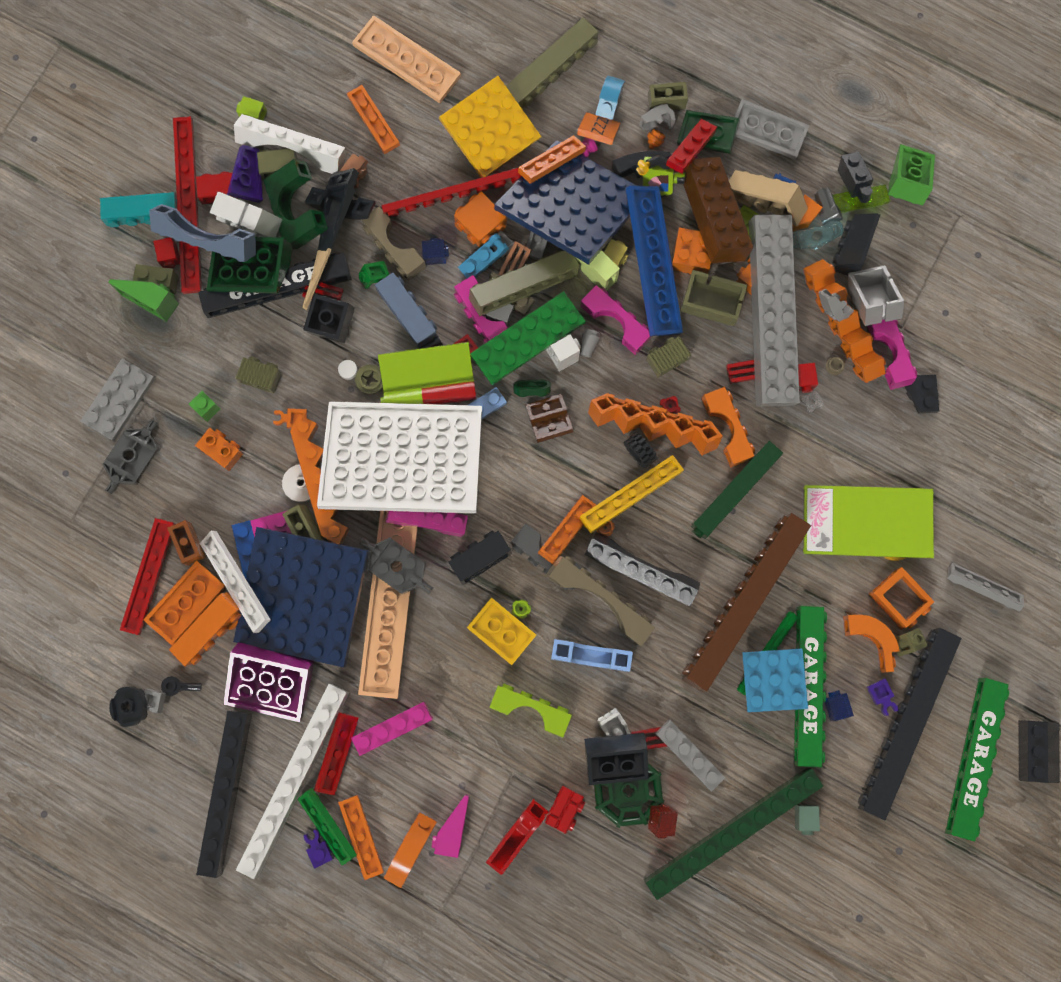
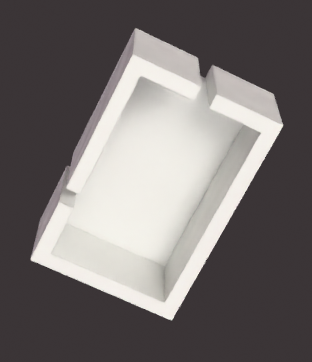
(245, 216)

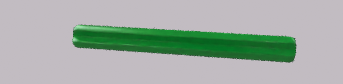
(775, 640)

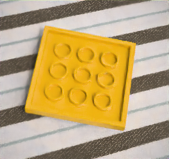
(490, 127)

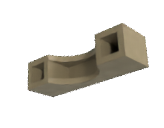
(407, 260)

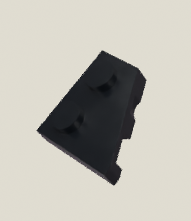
(924, 394)

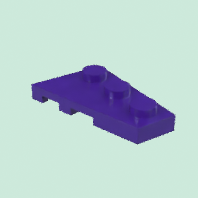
(245, 177)

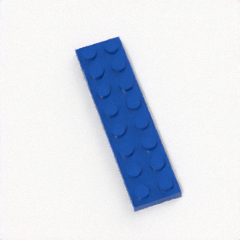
(654, 260)

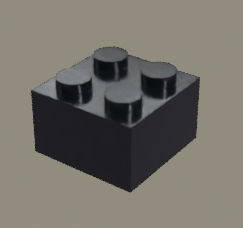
(329, 318)

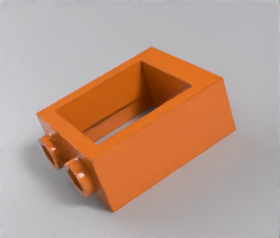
(885, 585)

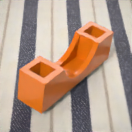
(719, 404)

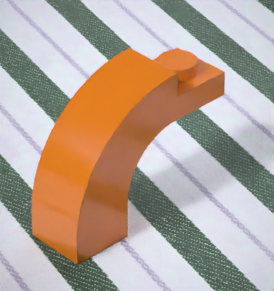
(878, 633)
(410, 850)

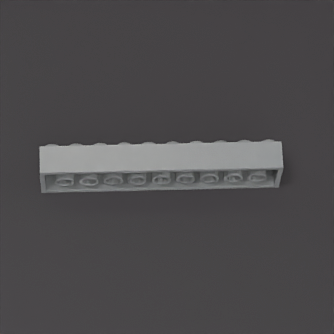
(774, 311)

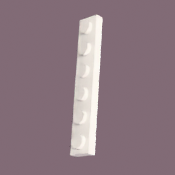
(235, 582)

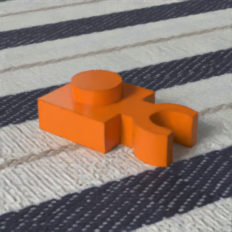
(290, 417)

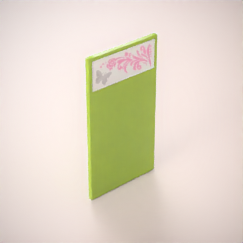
(869, 521)

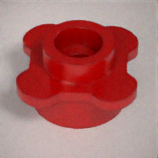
(673, 400)

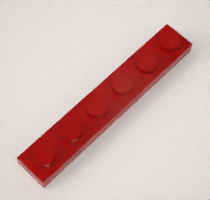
(147, 577)

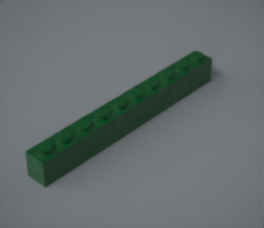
(733, 833)

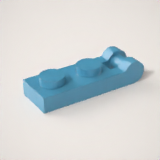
(483, 257)

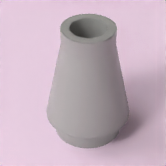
(589, 341)

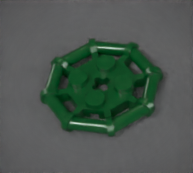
(631, 803)

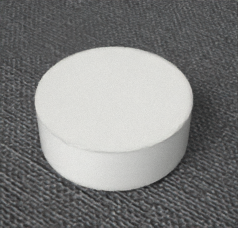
(347, 369)

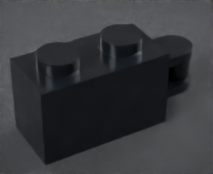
(856, 176)

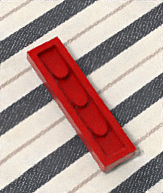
(691, 146)
(336, 754)

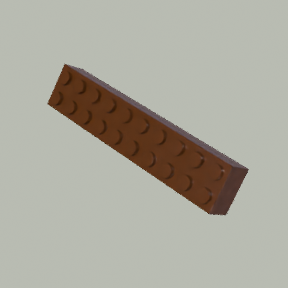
(746, 602)

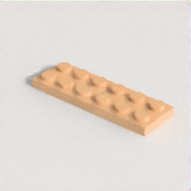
(406, 59)

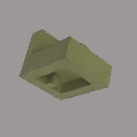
(910, 642)

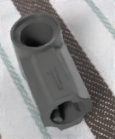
(830, 209)

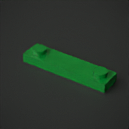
(326, 826)

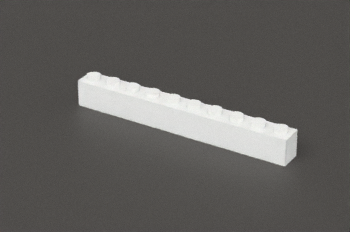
(292, 782)

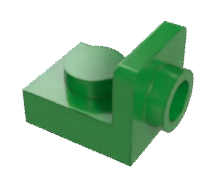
(373, 273)

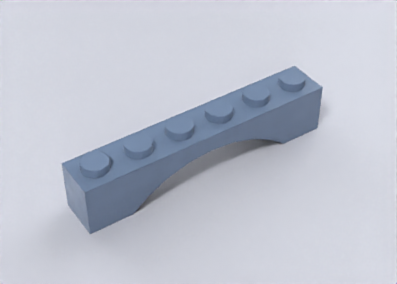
(171, 223)

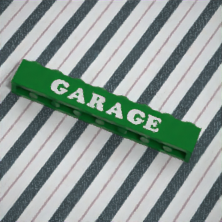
(809, 722)
(977, 759)

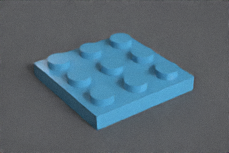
(775, 680)

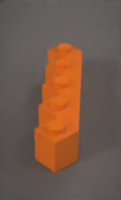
(855, 341)
(655, 422)
(310, 458)

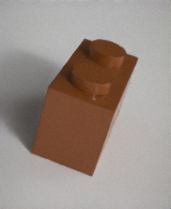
(186, 542)

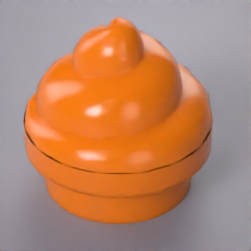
(655, 138)

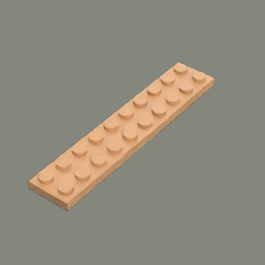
(386, 622)

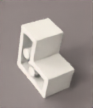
(564, 352)

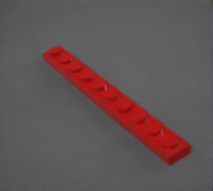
(187, 201)

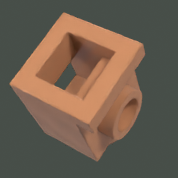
(359, 164)

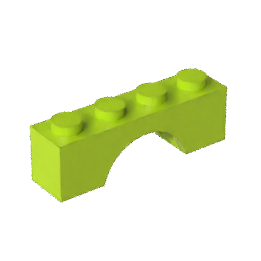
(554, 719)

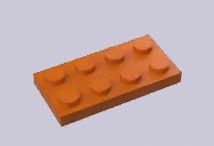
(184, 602)

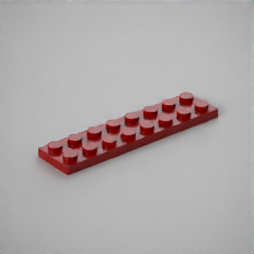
(446, 194)

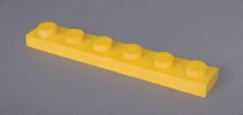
(631, 494)

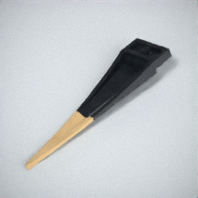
(336, 204)

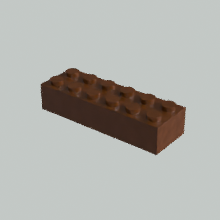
(716, 211)

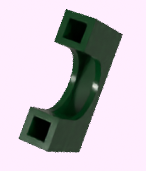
(280, 189)

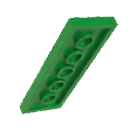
(527, 338)

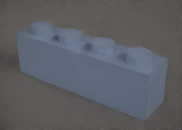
(406, 310)

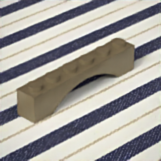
(631, 625)

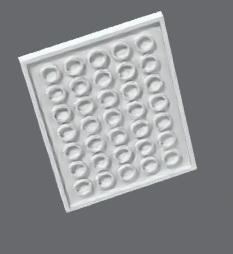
(401, 457)

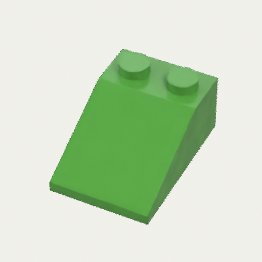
(912, 175)
(147, 295)

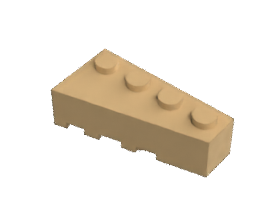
(769, 195)

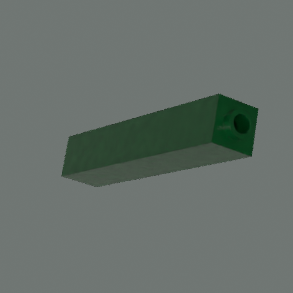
(736, 490)

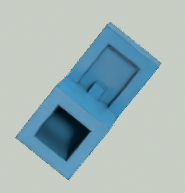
(609, 97)

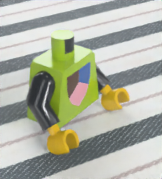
(658, 174)

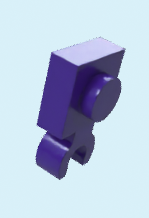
(881, 693)
(319, 852)

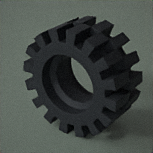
(640, 450)

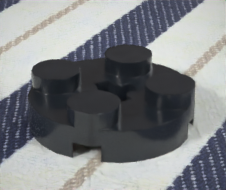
(138, 704)

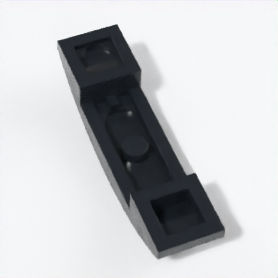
(358, 209)

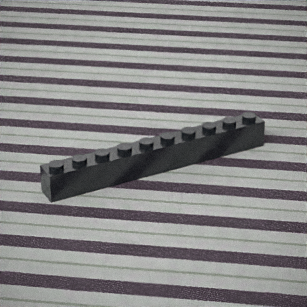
(909, 723)

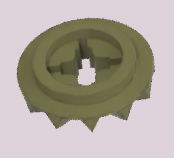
(362, 383)

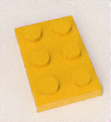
(501, 631)

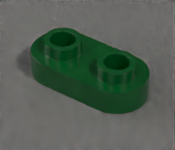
(535, 387)

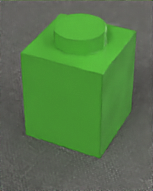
(204, 406)

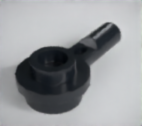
(172, 686)

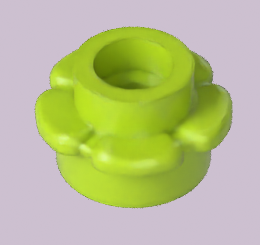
(521, 614)

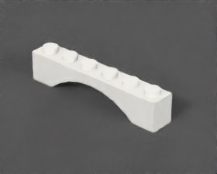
(255, 132)

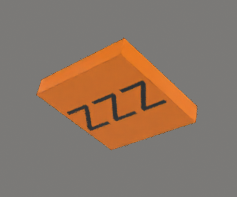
(598, 128)

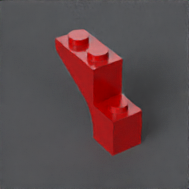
(517, 837)

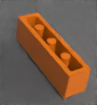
(206, 630)

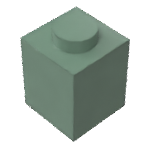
(807, 819)

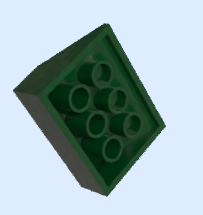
(256, 275)

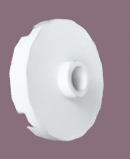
(290, 485)

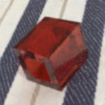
(662, 821)

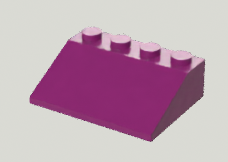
(267, 681)

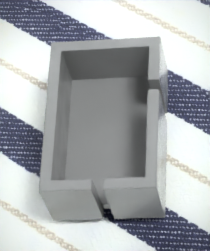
(875, 295)

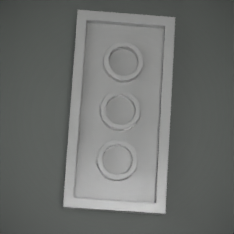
(770, 129)
(118, 399)

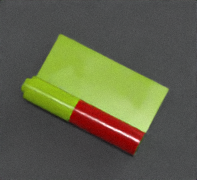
(428, 375)

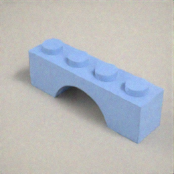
(591, 655)

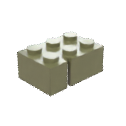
(715, 300)

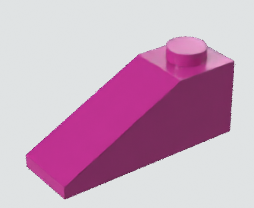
(450, 835)

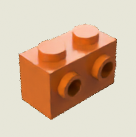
(219, 449)

